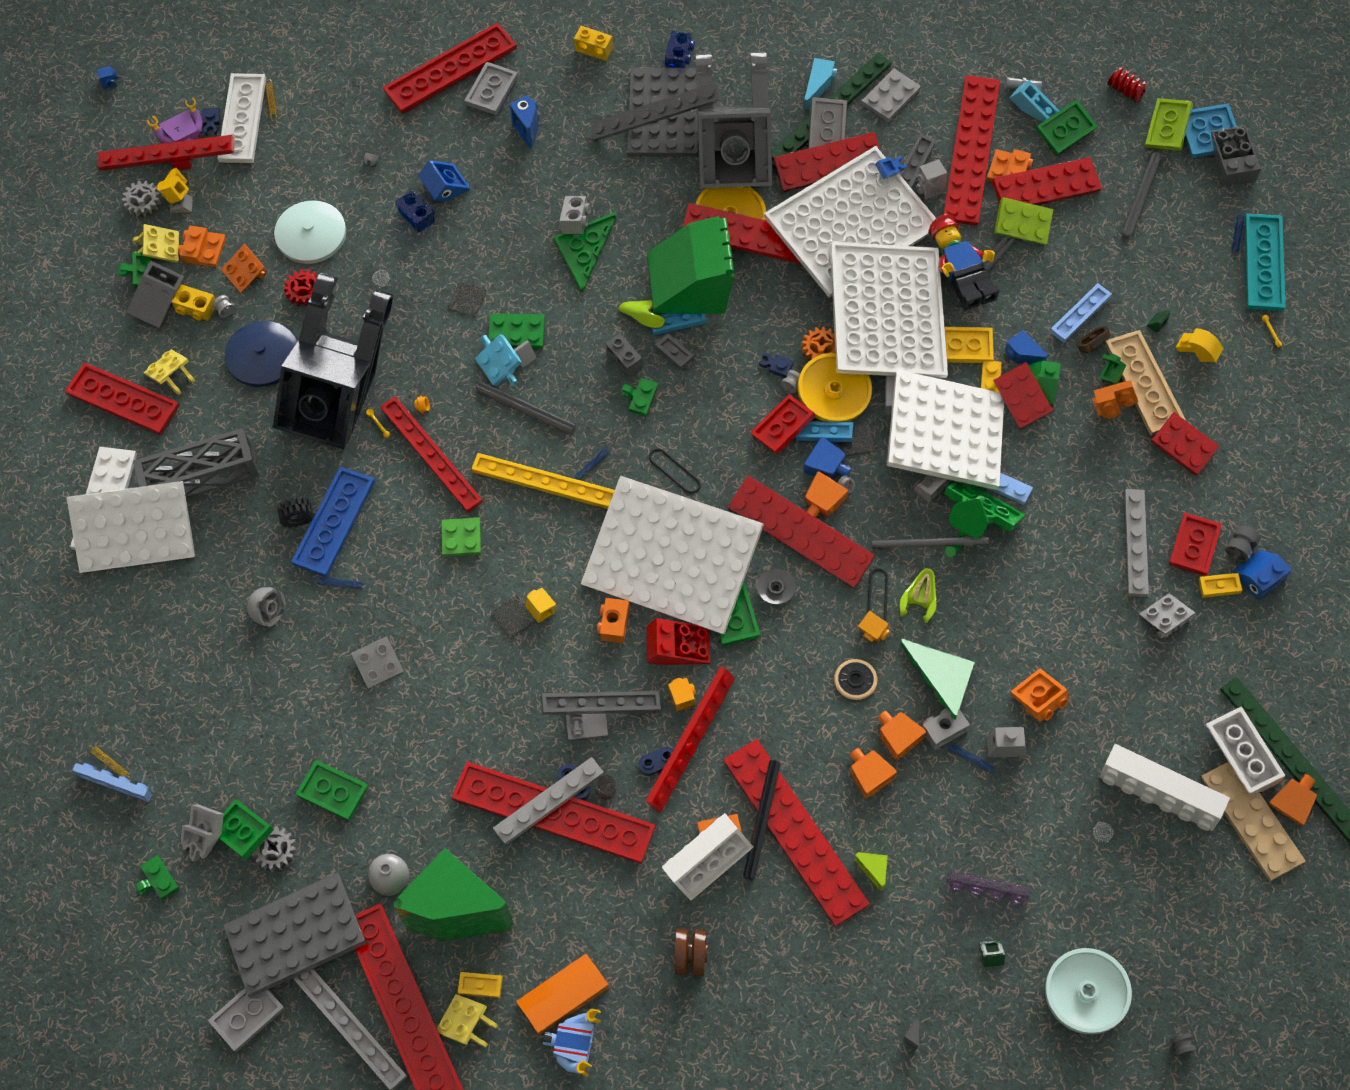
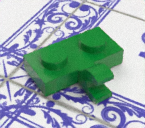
(137, 268)
(641, 397)
(158, 878)

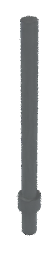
(968, 541)

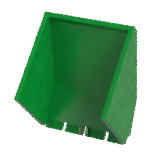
(691, 269)
(451, 902)

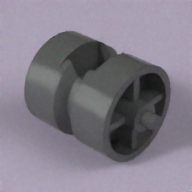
(1242, 544)

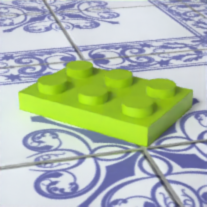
(1169, 124)
(1023, 221)

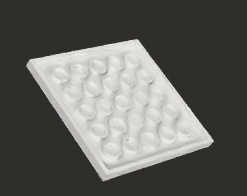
(946, 430)

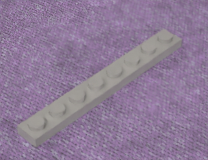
(351, 1029)

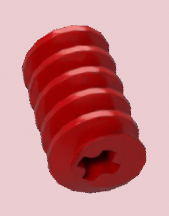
(1127, 84)

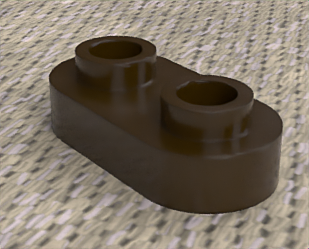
(1093, 339)

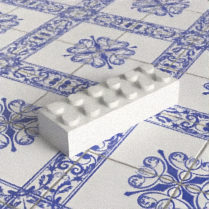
(1164, 788)

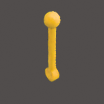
(1265, 318)
(370, 413)

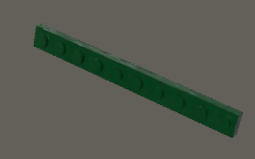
(848, 92)
(1289, 755)

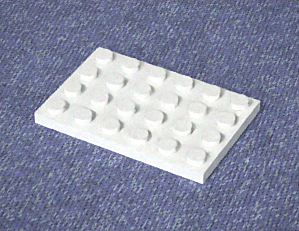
(131, 526)

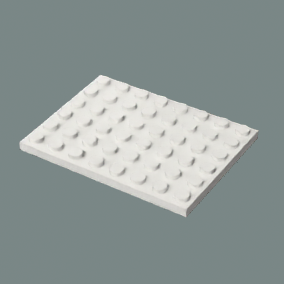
(849, 208)
(887, 310)
(672, 554)

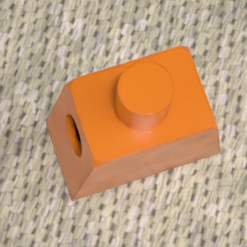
(824, 496)
(899, 733)
(871, 772)
(1295, 799)

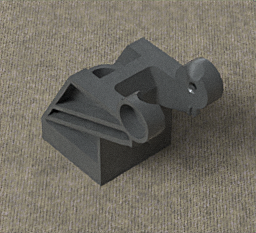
(746, 123)

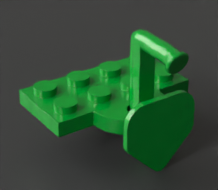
(976, 511)

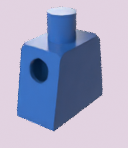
(827, 460)

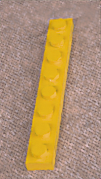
(542, 481)

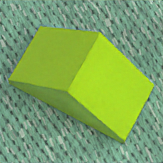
(874, 867)

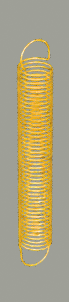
(273, 100)
(105, 755)

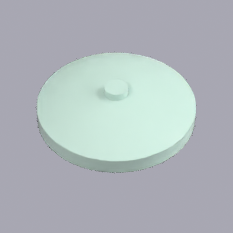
(310, 232)
(1088, 991)

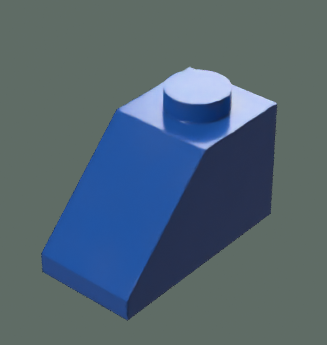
(1024, 349)

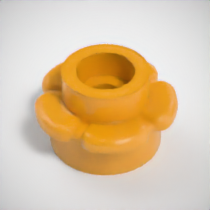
(422, 404)

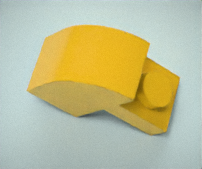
(173, 186)
(1202, 343)

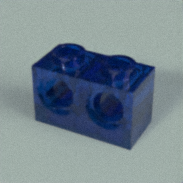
(679, 50)
(412, 207)

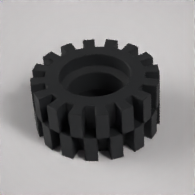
(295, 512)

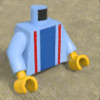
(573, 1042)

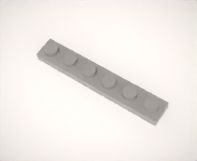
(1136, 543)
(548, 801)

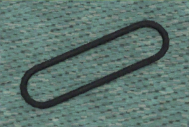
(688, 491)
(886, 590)

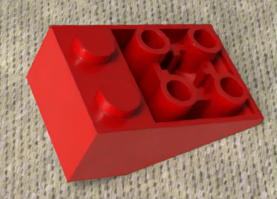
(677, 643)

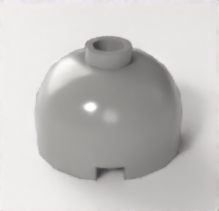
(265, 606)
(388, 874)

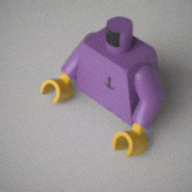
(180, 127)

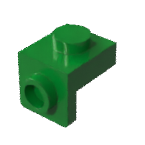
(1113, 369)

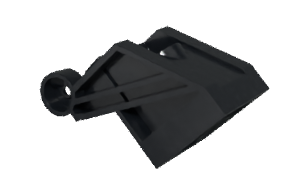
(328, 374)

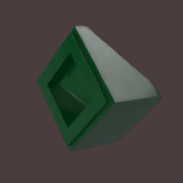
(1159, 320)
(992, 953)

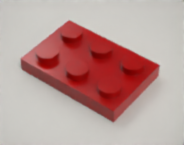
(1023, 395)
(783, 424)
(1184, 443)
(1195, 544)

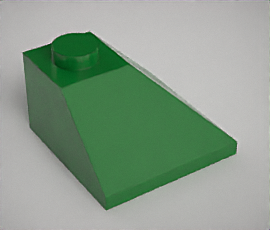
(1047, 376)

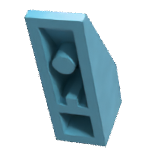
(819, 80)
(1033, 101)

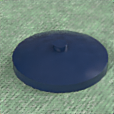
(258, 352)

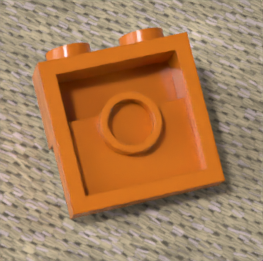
(1009, 163)
(201, 246)
(1111, 398)
(1041, 695)

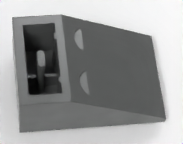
(1234, 156)
(155, 294)

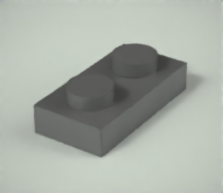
(674, 351)

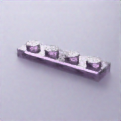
(995, 888)

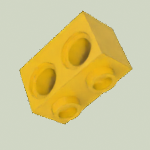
(593, 43)
(195, 300)

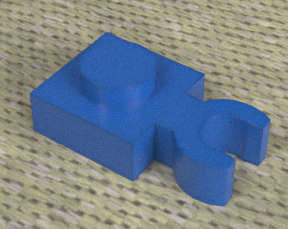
(889, 167)

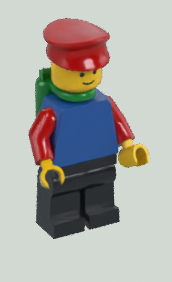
(963, 264)

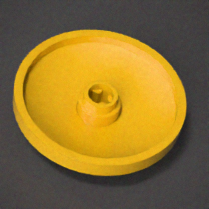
(735, 200)
(833, 394)

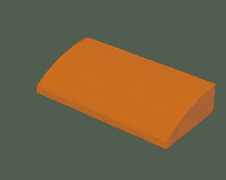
(562, 994)

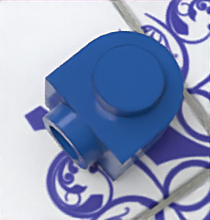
(107, 77)

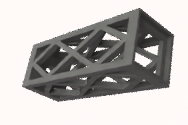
(201, 457)

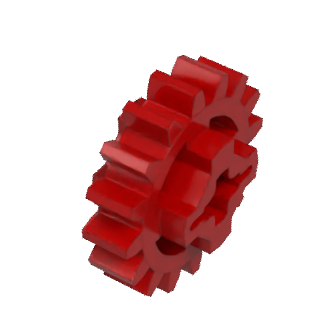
(303, 287)

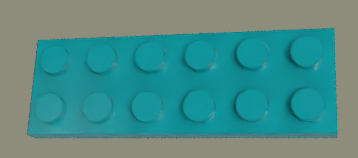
(1264, 262)

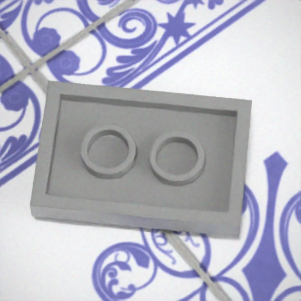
(491, 88)
(891, 95)
(827, 121)
(245, 1017)

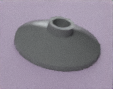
(776, 578)

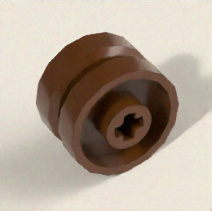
(690, 952)

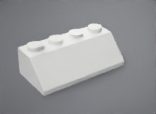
(1246, 751)
(707, 857)

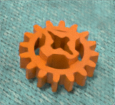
(813, 340)

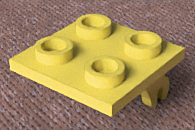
(159, 243)
(166, 366)
(461, 1019)

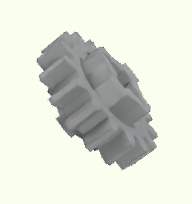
(141, 198)
(281, 842)

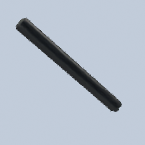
(762, 819)

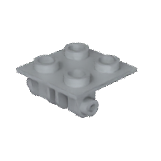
(1167, 615)
(377, 662)
(586, 726)

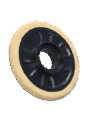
(861, 669)

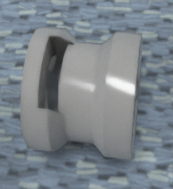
(223, 306)
(791, 381)

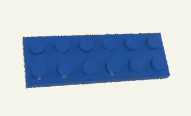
(333, 521)

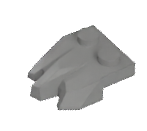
(202, 831)

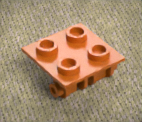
(243, 268)

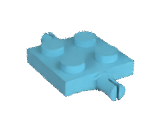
(498, 360)

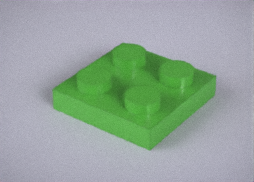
(461, 537)

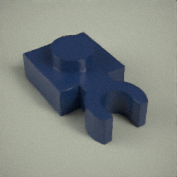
(210, 119)
(778, 366)

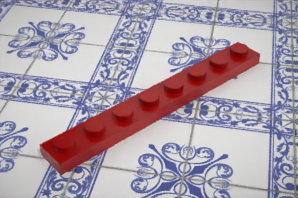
(166, 152)
(431, 454)
(690, 740)

